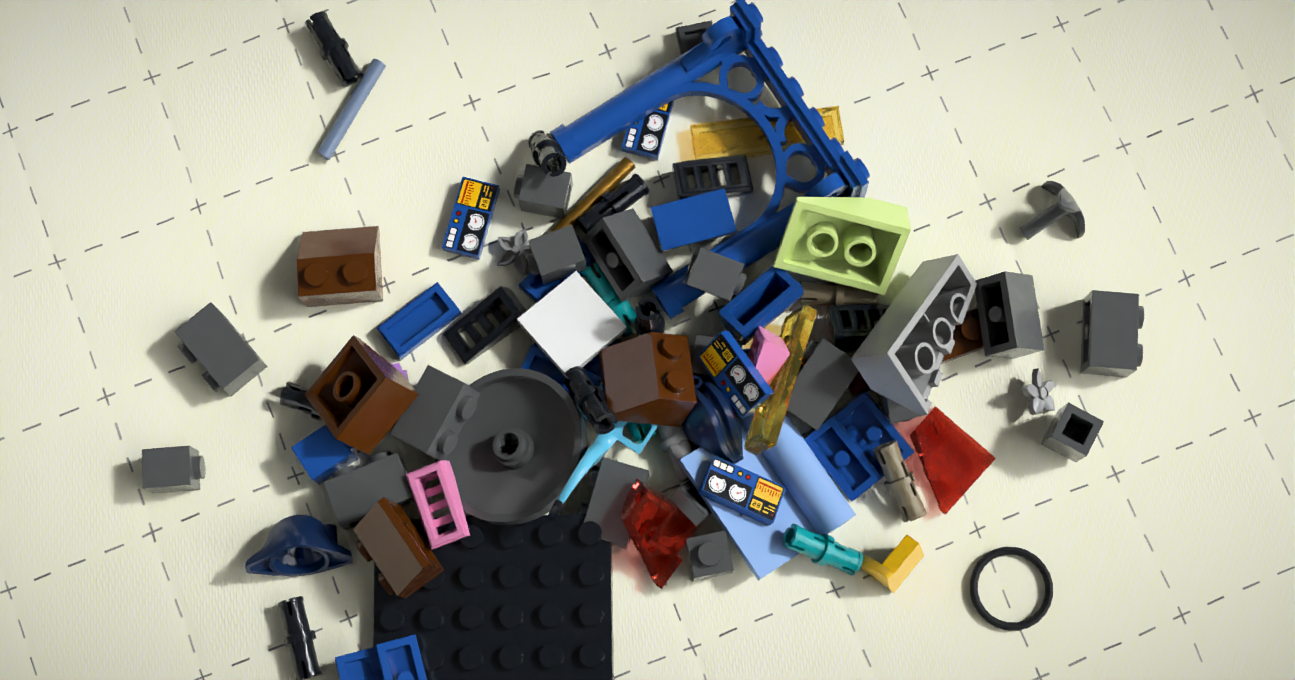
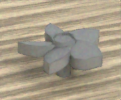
(515, 251)
(1038, 394)

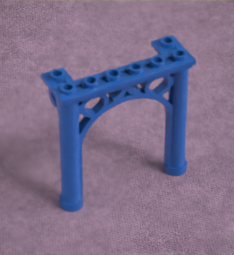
(677, 79)

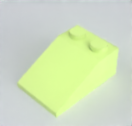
(844, 240)

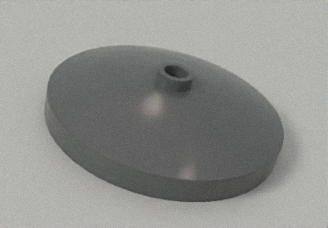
(517, 447)

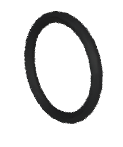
(1011, 626)

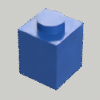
(323, 454)

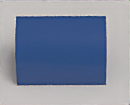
(692, 220)
(760, 303)

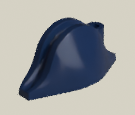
(714, 423)
(299, 548)

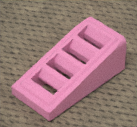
(768, 353)
(417, 483)

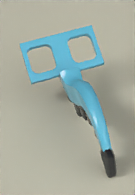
(593, 456)

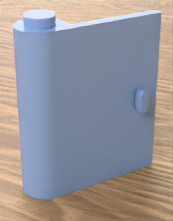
(808, 500)

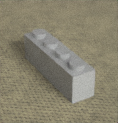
(916, 332)

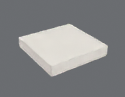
(571, 324)

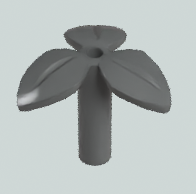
(1065, 206)

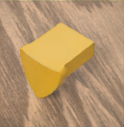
(897, 564)

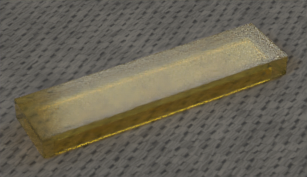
(745, 138)
(771, 414)

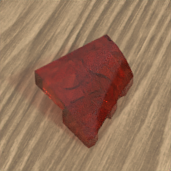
(948, 457)
(656, 530)

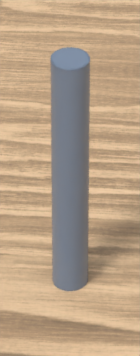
(351, 109)

